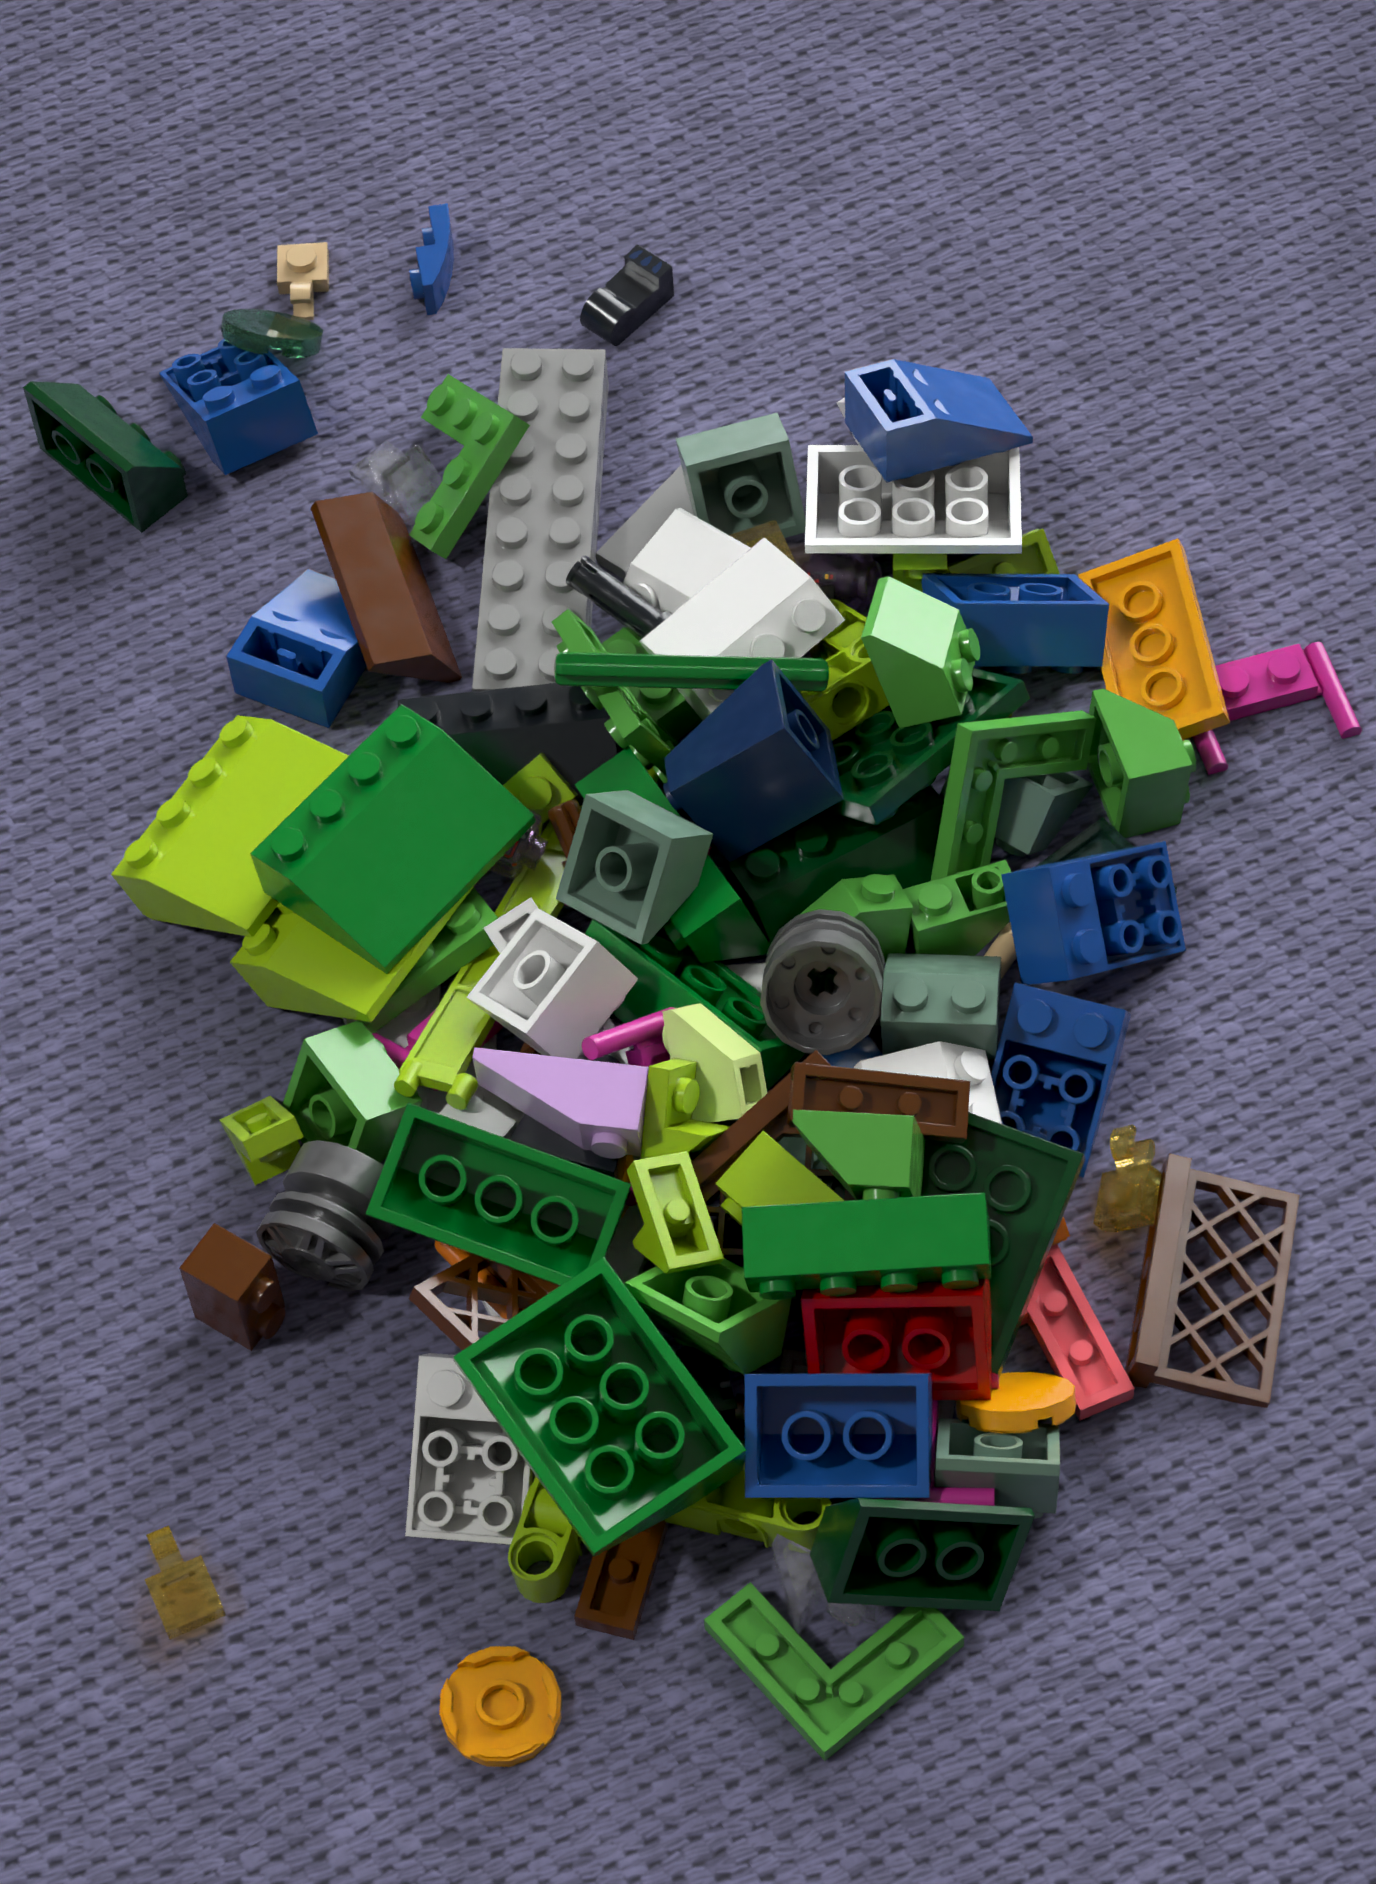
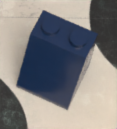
(754, 765)

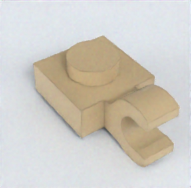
(302, 272)

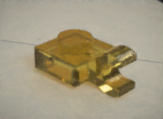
(1131, 1191)
(182, 1589)

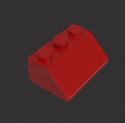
(905, 1333)

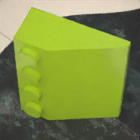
(196, 852)
(310, 972)

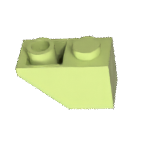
(727, 1065)

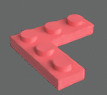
(1075, 1339)

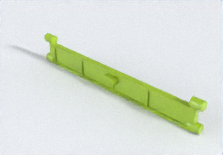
(458, 1024)

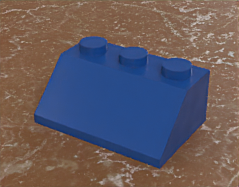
(1027, 618)
(838, 1435)

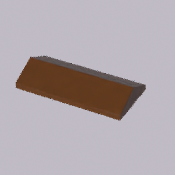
(384, 588)

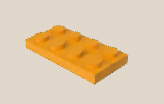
(1158, 638)

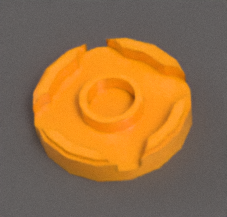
(1020, 1403)
(506, 1727)

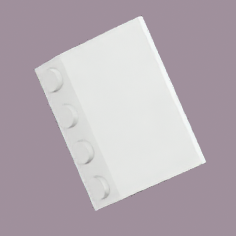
(934, 512)

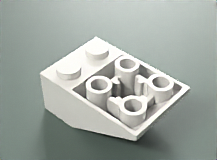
(463, 1466)

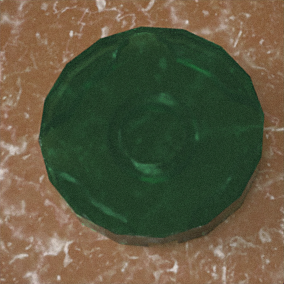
(266, 329)

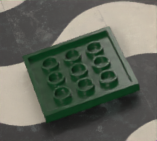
(888, 764)
(1026, 1198)

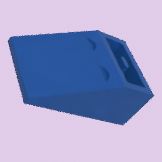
(240, 404)
(927, 417)
(299, 651)
(1093, 913)
(1057, 1066)

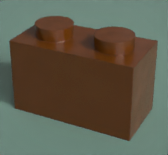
(234, 1287)

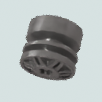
(829, 1010)
(322, 1218)

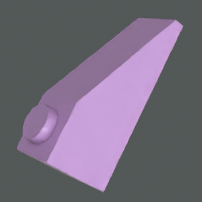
(580, 1099)

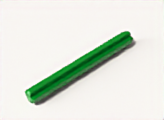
(681, 671)

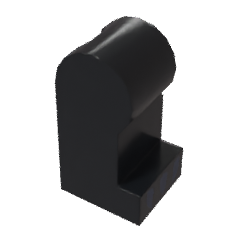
(629, 297)

